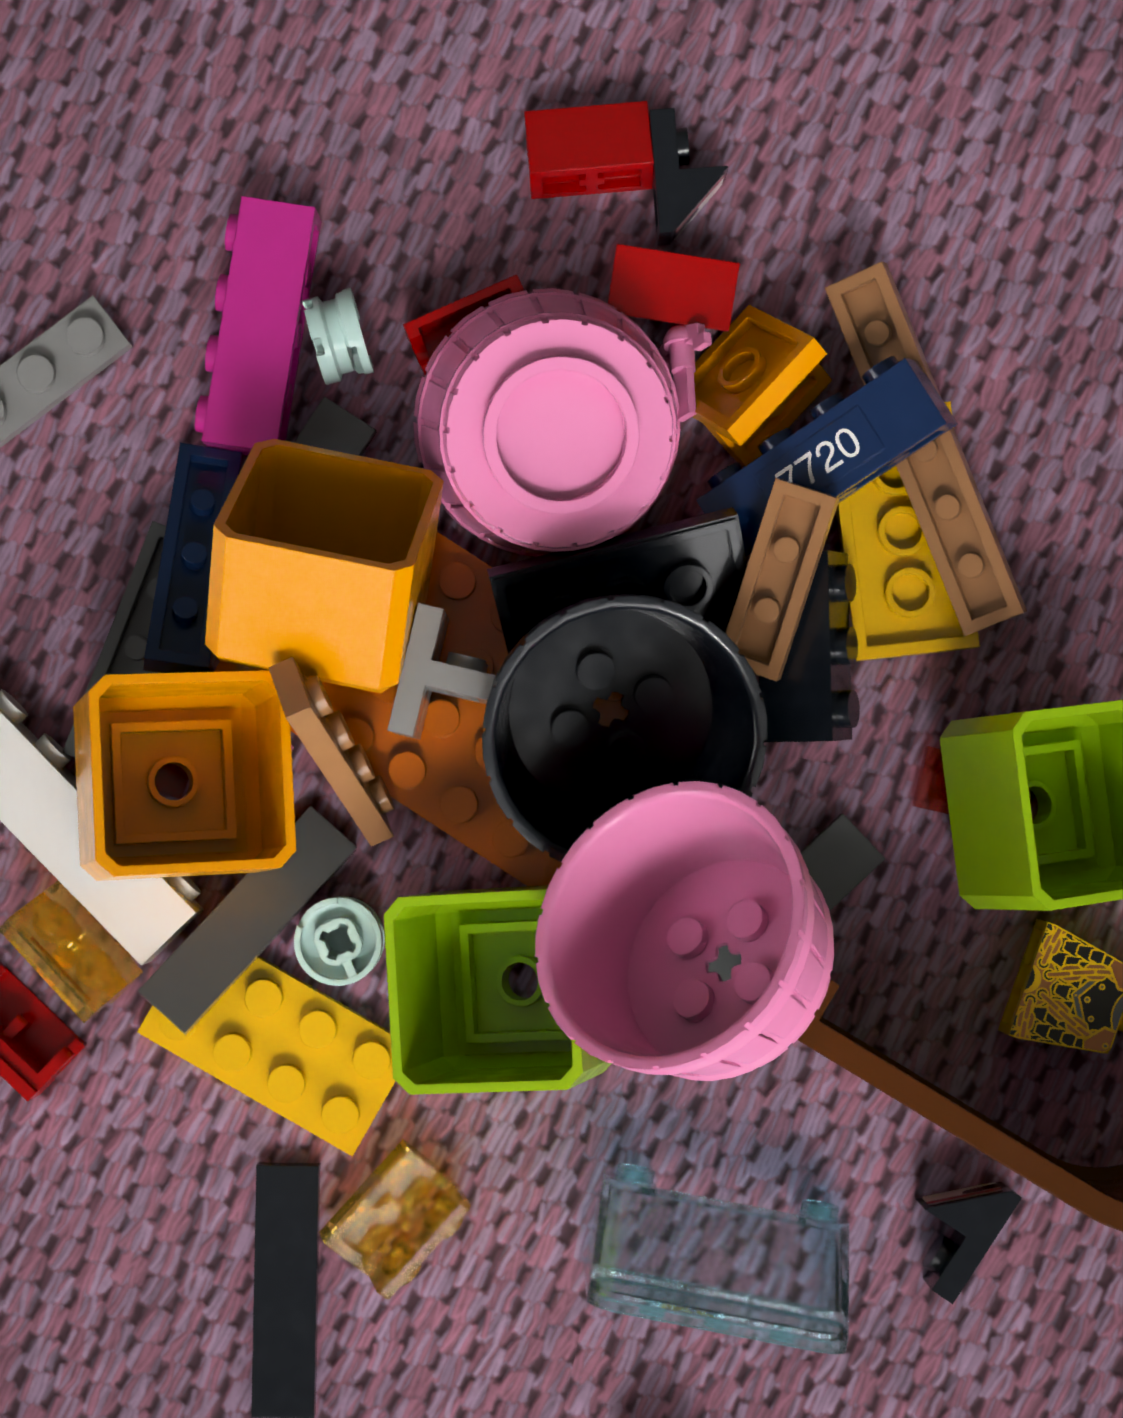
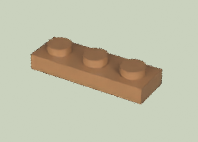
(780, 575)

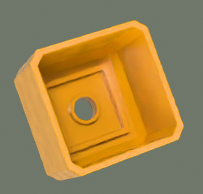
(322, 563)
(238, 762)

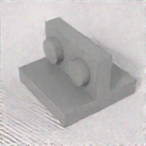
(423, 673)

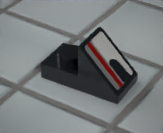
(676, 191)
(978, 1218)

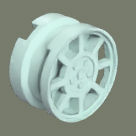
(337, 336)
(339, 940)

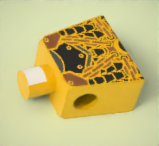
(1065, 993)

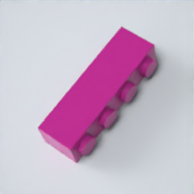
(260, 324)

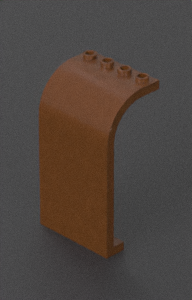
(1087, 1188)

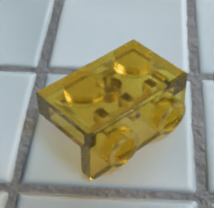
(71, 951)
(396, 1218)

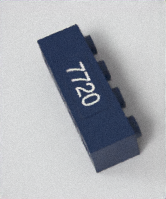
(841, 448)

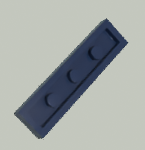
(182, 587)

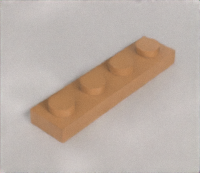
(334, 750)

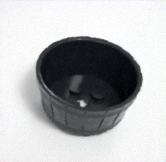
(687, 720)

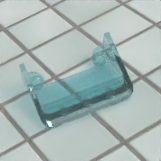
(720, 1263)

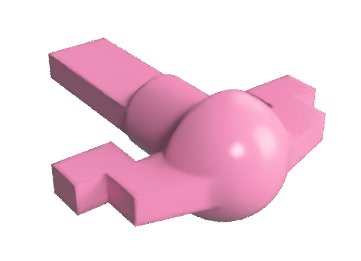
(679, 354)

